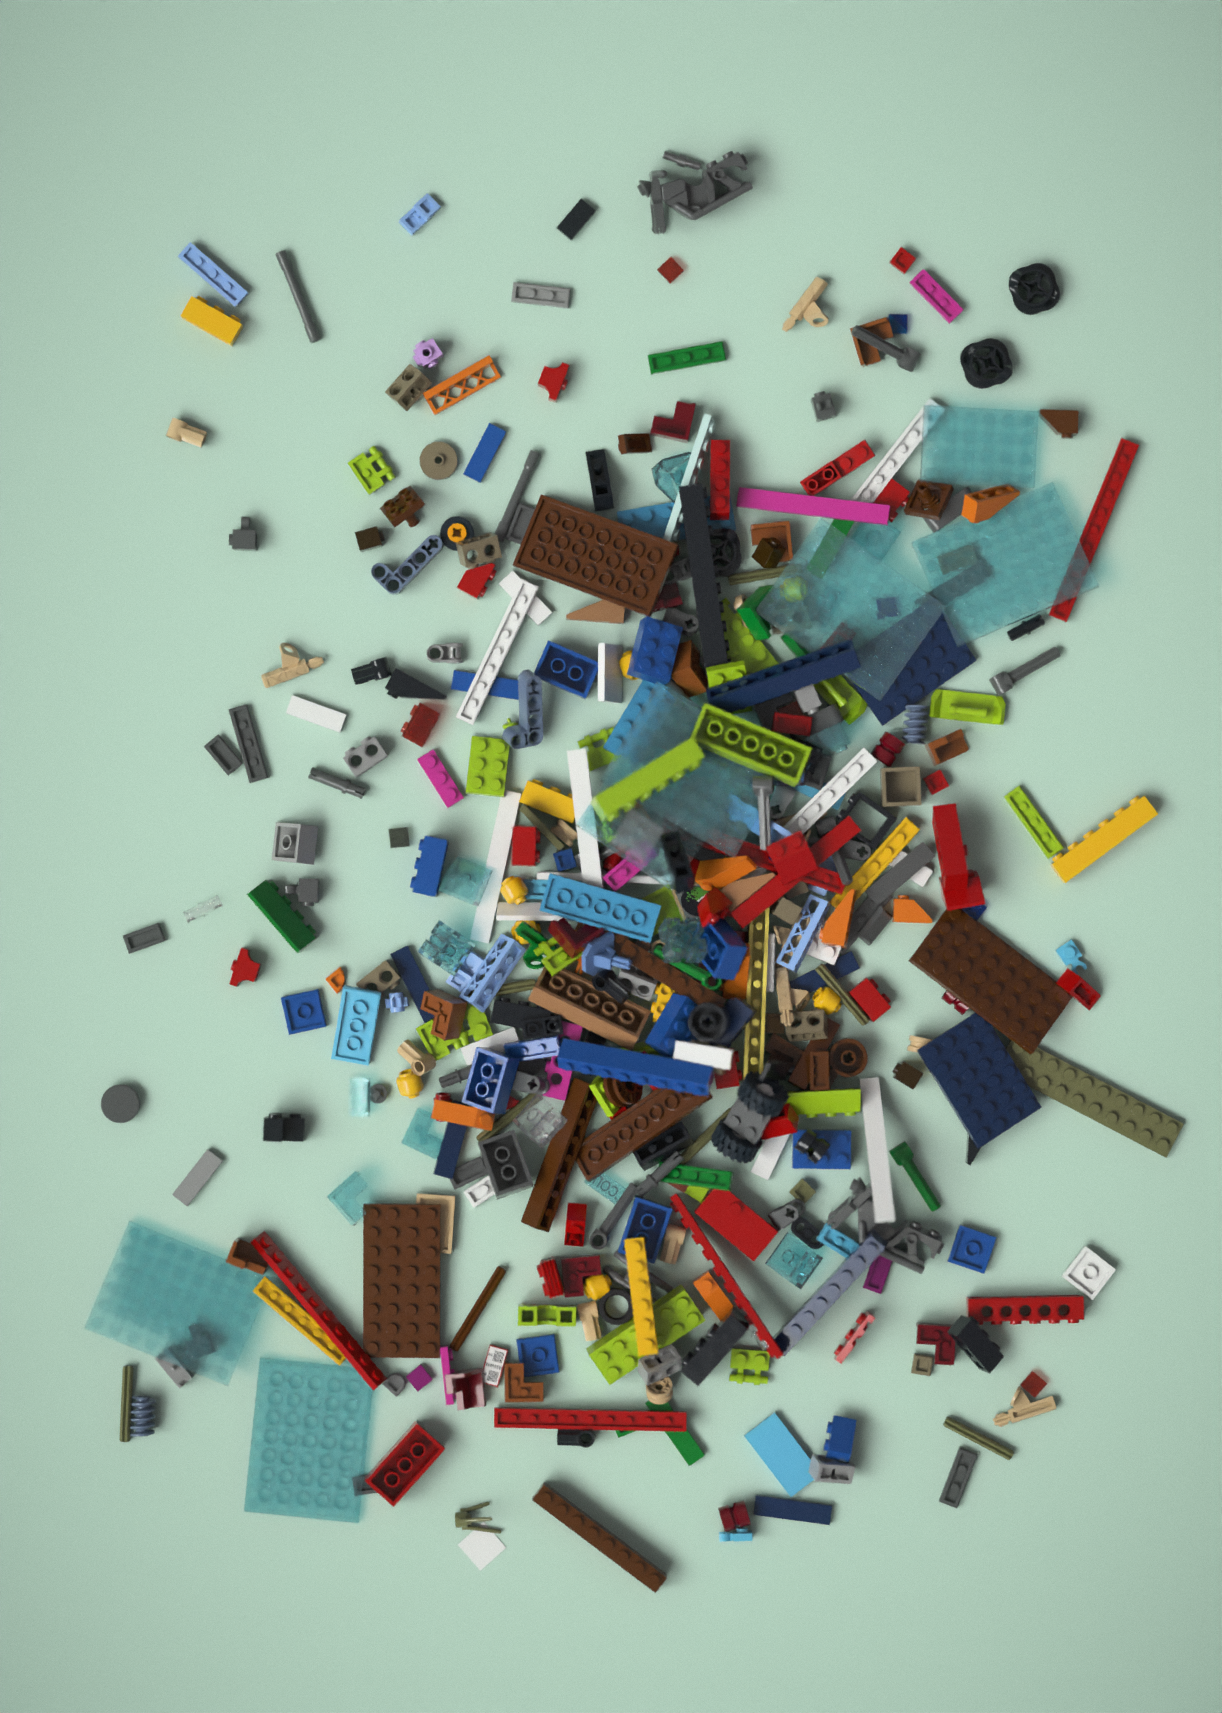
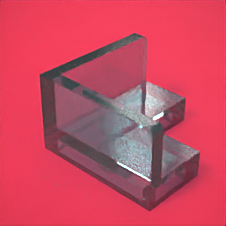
(418, 1136)
(344, 1198)

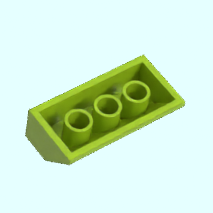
(827, 1102)

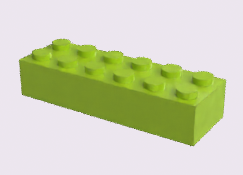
(750, 745)
(646, 780)
(618, 1350)

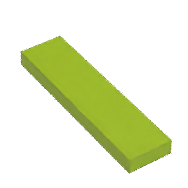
(1033, 822)

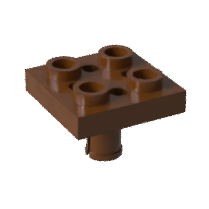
(929, 495)
(403, 507)

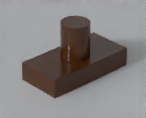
(634, 443)
(820, 1071)

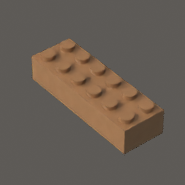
(589, 1008)

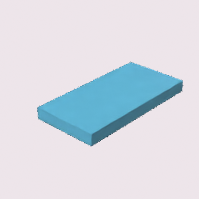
(356, 1025)
(781, 1453)

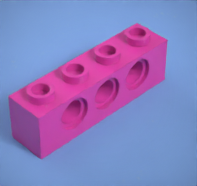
(560, 1090)

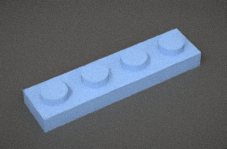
(213, 274)

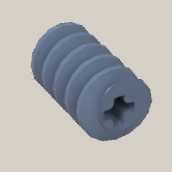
(915, 724)
(143, 1416)

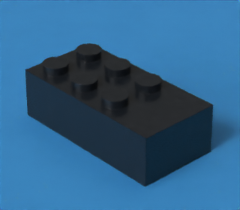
(715, 1346)

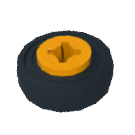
(463, 531)

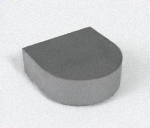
(395, 1383)

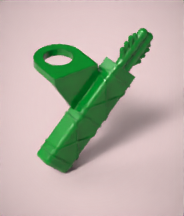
(534, 938)

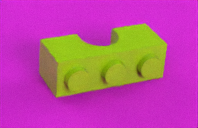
(546, 1315)

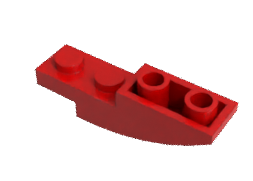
(837, 468)

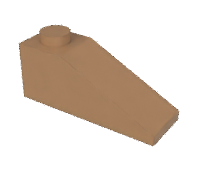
(599, 612)
(743, 889)

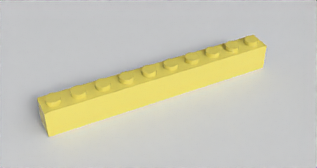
(756, 994)

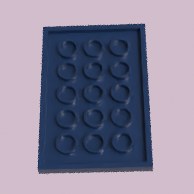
(928, 668)
(979, 1079)

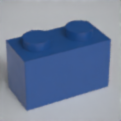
(840, 1439)

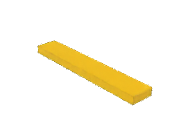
(879, 860)
(297, 1318)

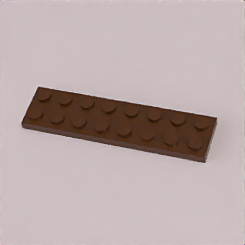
(634, 1129)

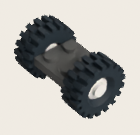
(742, 1129)

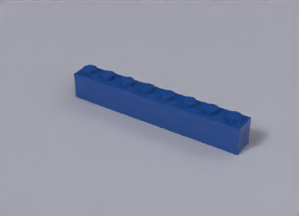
(635, 1067)

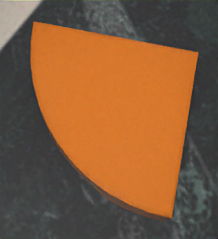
(336, 980)

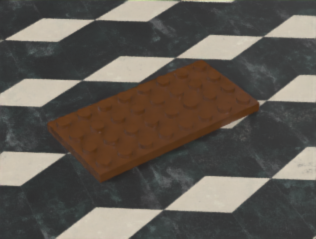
(596, 555)
(991, 978)
(402, 1280)

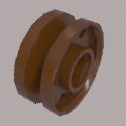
(622, 1092)

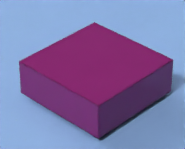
(419, 1377)

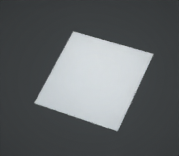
(481, 1547)

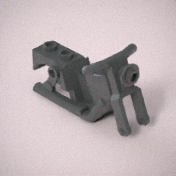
(691, 200)
(866, 1223)

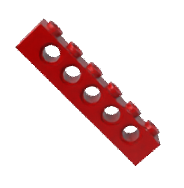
(1074, 1314)

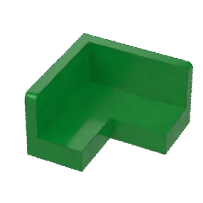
(747, 610)

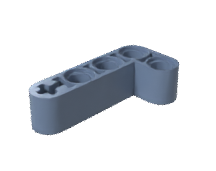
(409, 562)
(528, 686)

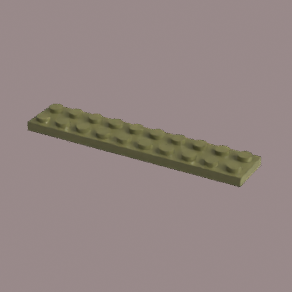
(1096, 1099)

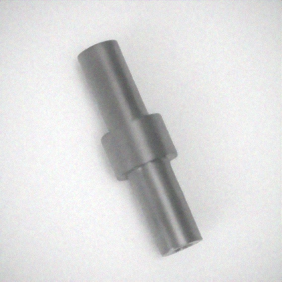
(681, 160)

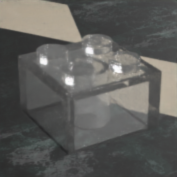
(636, 836)
(540, 1120)

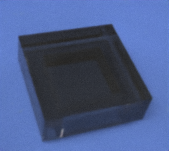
(399, 837)

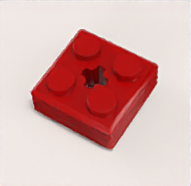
(553, 1283)

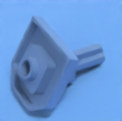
(601, 955)

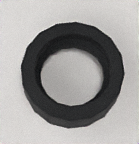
(602, 1307)

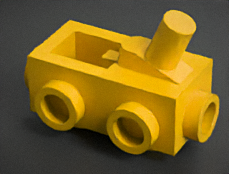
(664, 994)

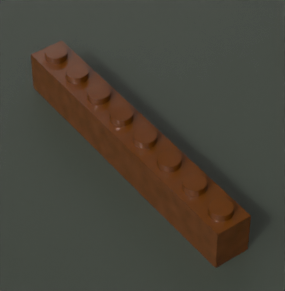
(560, 1157)
(599, 1537)

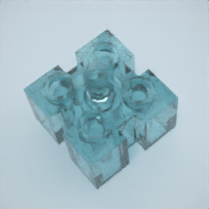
(682, 940)
(446, 948)

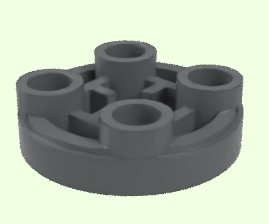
(120, 1103)

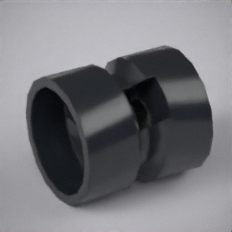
(812, 1146)

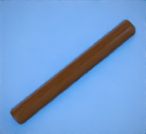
(477, 1308)

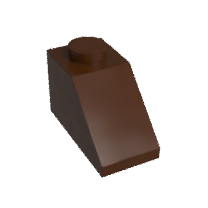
(1061, 421)

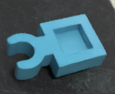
(1069, 954)
(740, 1534)

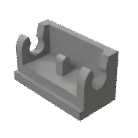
(176, 1373)

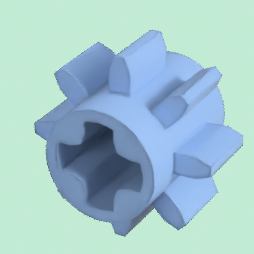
(396, 1002)

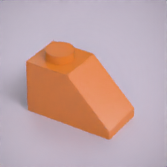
(908, 911)

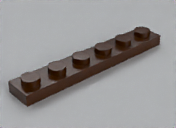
(668, 975)

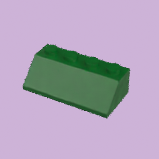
(282, 916)

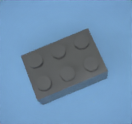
(505, 1164)

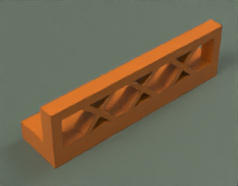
(458, 378)

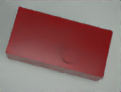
(950, 847)
(736, 1222)
(404, 1463)

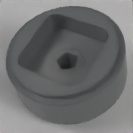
(378, 1093)

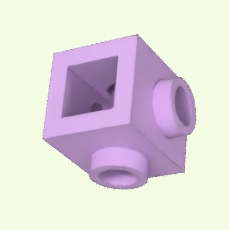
(427, 347)

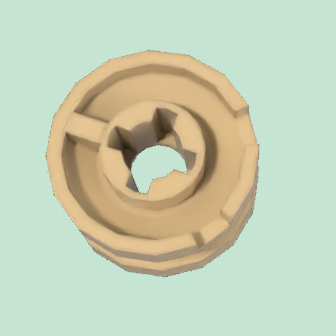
(564, 832)
(916, 1043)
(664, 1392)

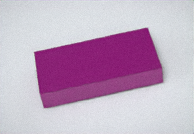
(877, 1274)

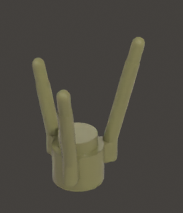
(464, 1519)

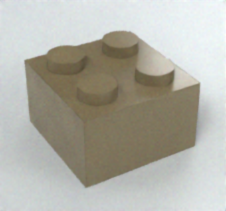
(900, 786)

